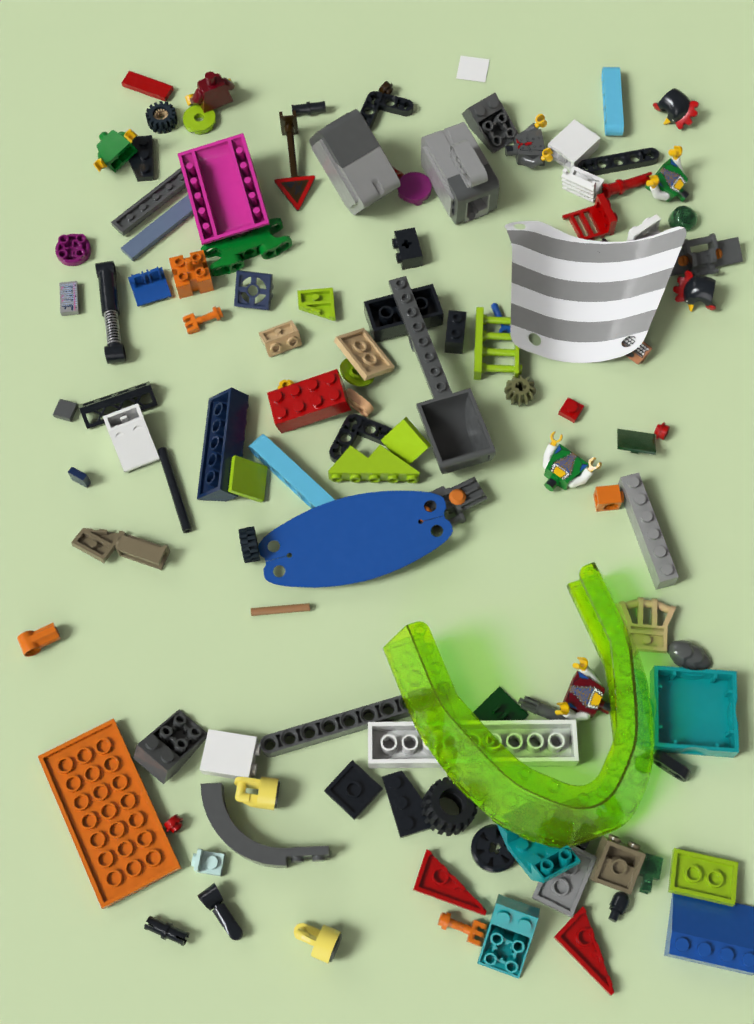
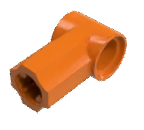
(33, 641)

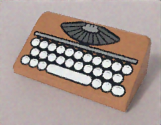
(640, 353)

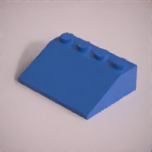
(711, 934)

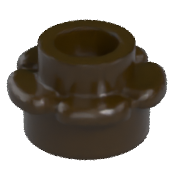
(386, 88)

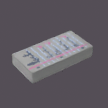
(69, 298)

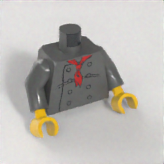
(529, 146)

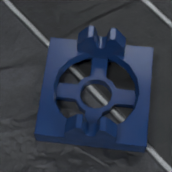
(239, 288)

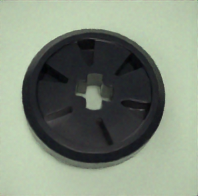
(480, 850)

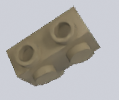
(617, 863)

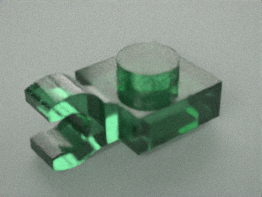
(650, 871)

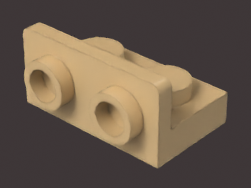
(280, 338)

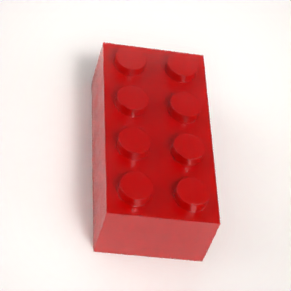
(308, 401)

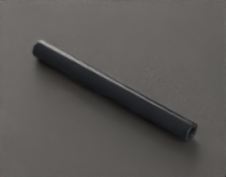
(174, 490)

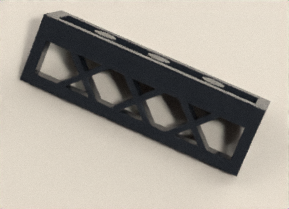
(112, 399)

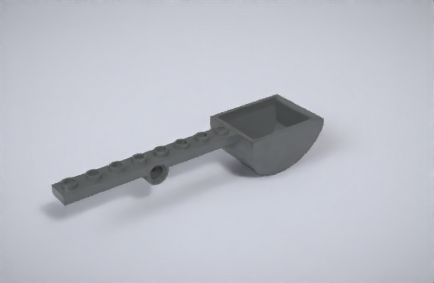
(450, 418)

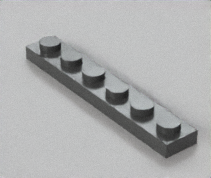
(149, 203)

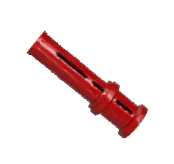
(621, 186)

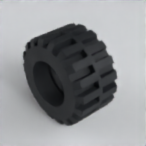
(438, 817)

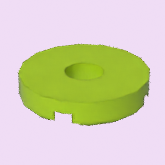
(199, 127)

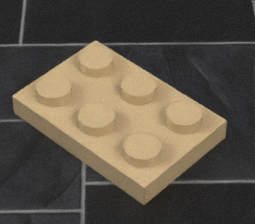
(364, 354)

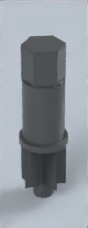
(539, 708)

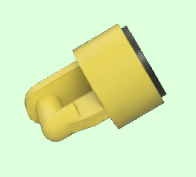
(267, 794)
(324, 941)

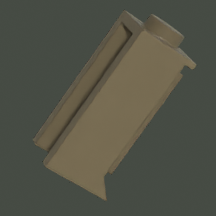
(142, 551)

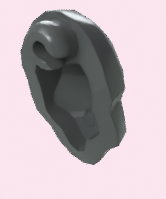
(688, 655)

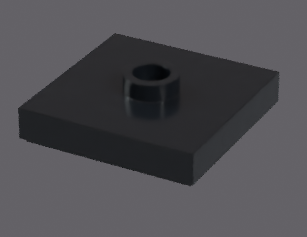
(353, 790)

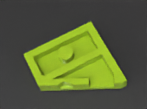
(317, 302)

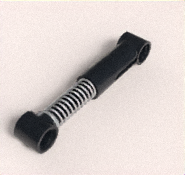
(110, 310)

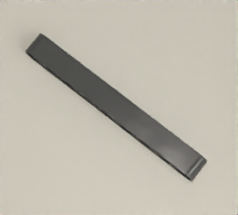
(336, 720)

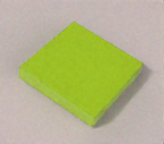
(405, 441)
(247, 479)

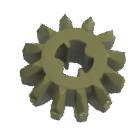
(525, 395)

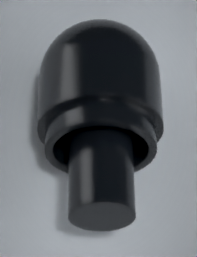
(618, 905)

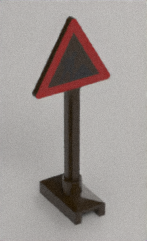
(295, 187)

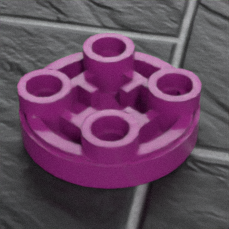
(414, 188)
(73, 249)

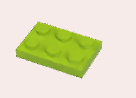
(703, 877)

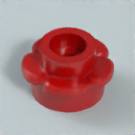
(661, 431)
(173, 824)

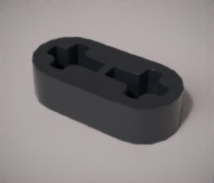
(671, 766)

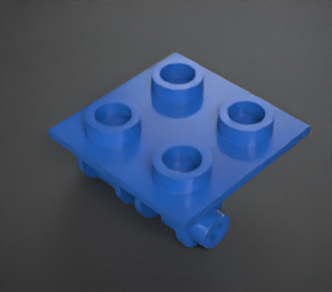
(149, 286)

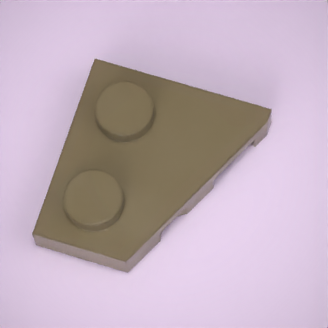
(96, 543)

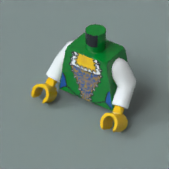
(669, 178)
(564, 467)

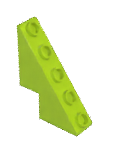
(380, 466)

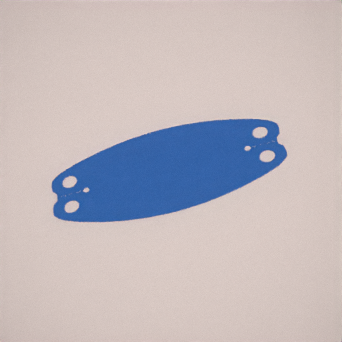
(355, 539)

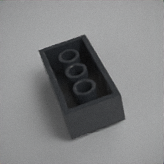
(385, 319)

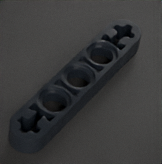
(624, 158)

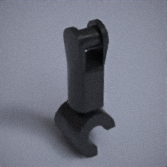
(212, 899)

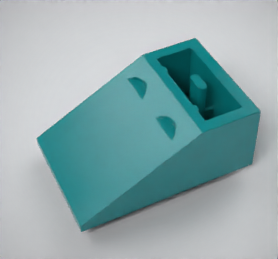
(508, 936)

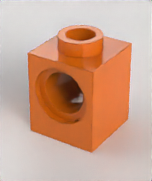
(608, 498)

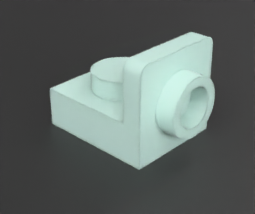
(208, 862)

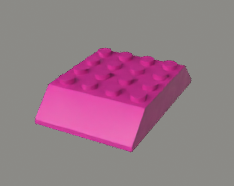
(223, 189)

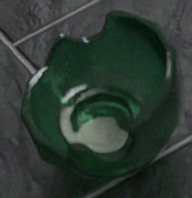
(683, 217)

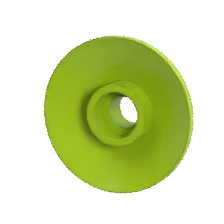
(351, 375)

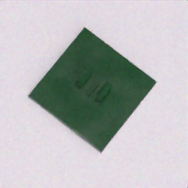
(636, 441)
(499, 707)

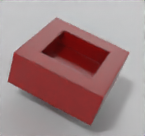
(571, 410)

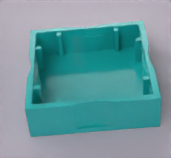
(694, 711)

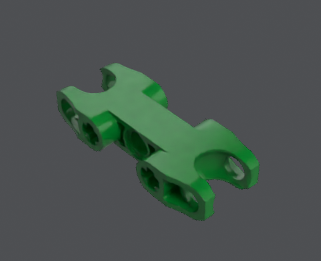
(235, 251)

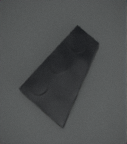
(143, 161)
(405, 804)

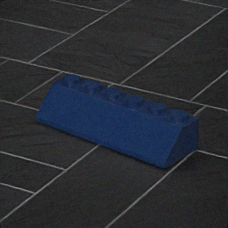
(222, 440)

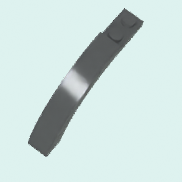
(218, 815)

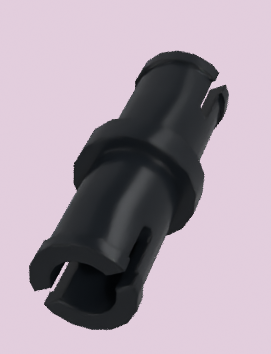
(309, 108)
(166, 930)

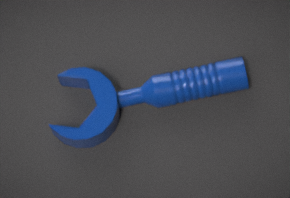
(504, 328)

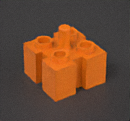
(191, 274)

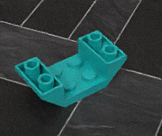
(539, 860)

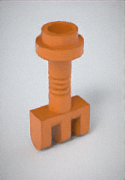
(192, 323)
(446, 920)

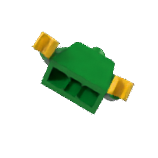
(115, 149)

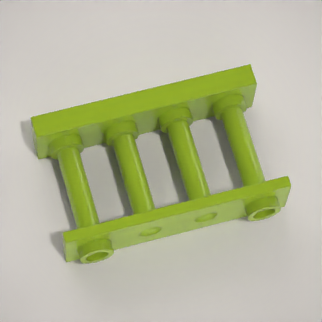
(481, 351)

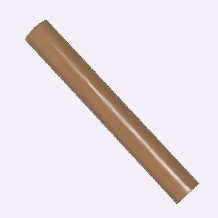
(280, 609)

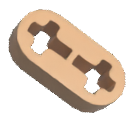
(359, 403)

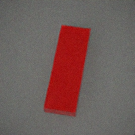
(147, 86)

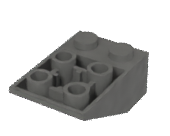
(490, 123)
(169, 746)

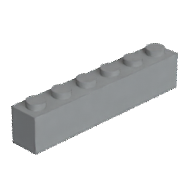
(648, 531)

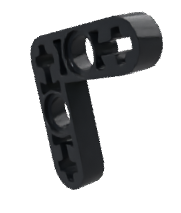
(380, 104)
(357, 429)

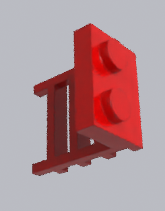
(601, 216)

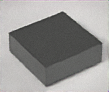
(65, 410)

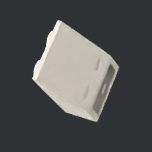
(131, 437)

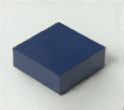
(79, 477)

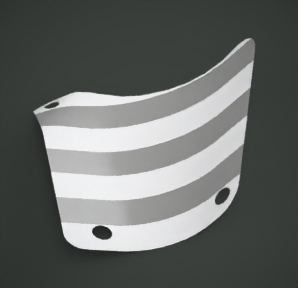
(584, 298)

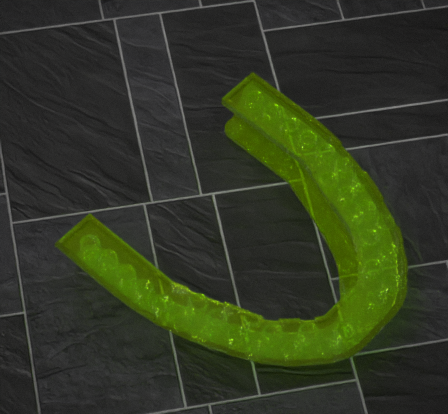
(499, 783)

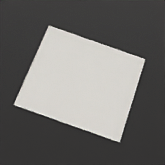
(472, 69)

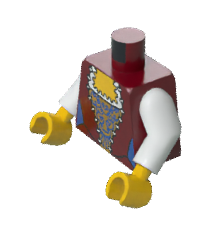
(583, 695)

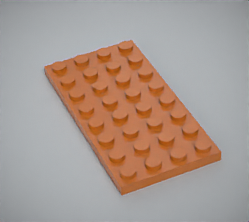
(109, 813)

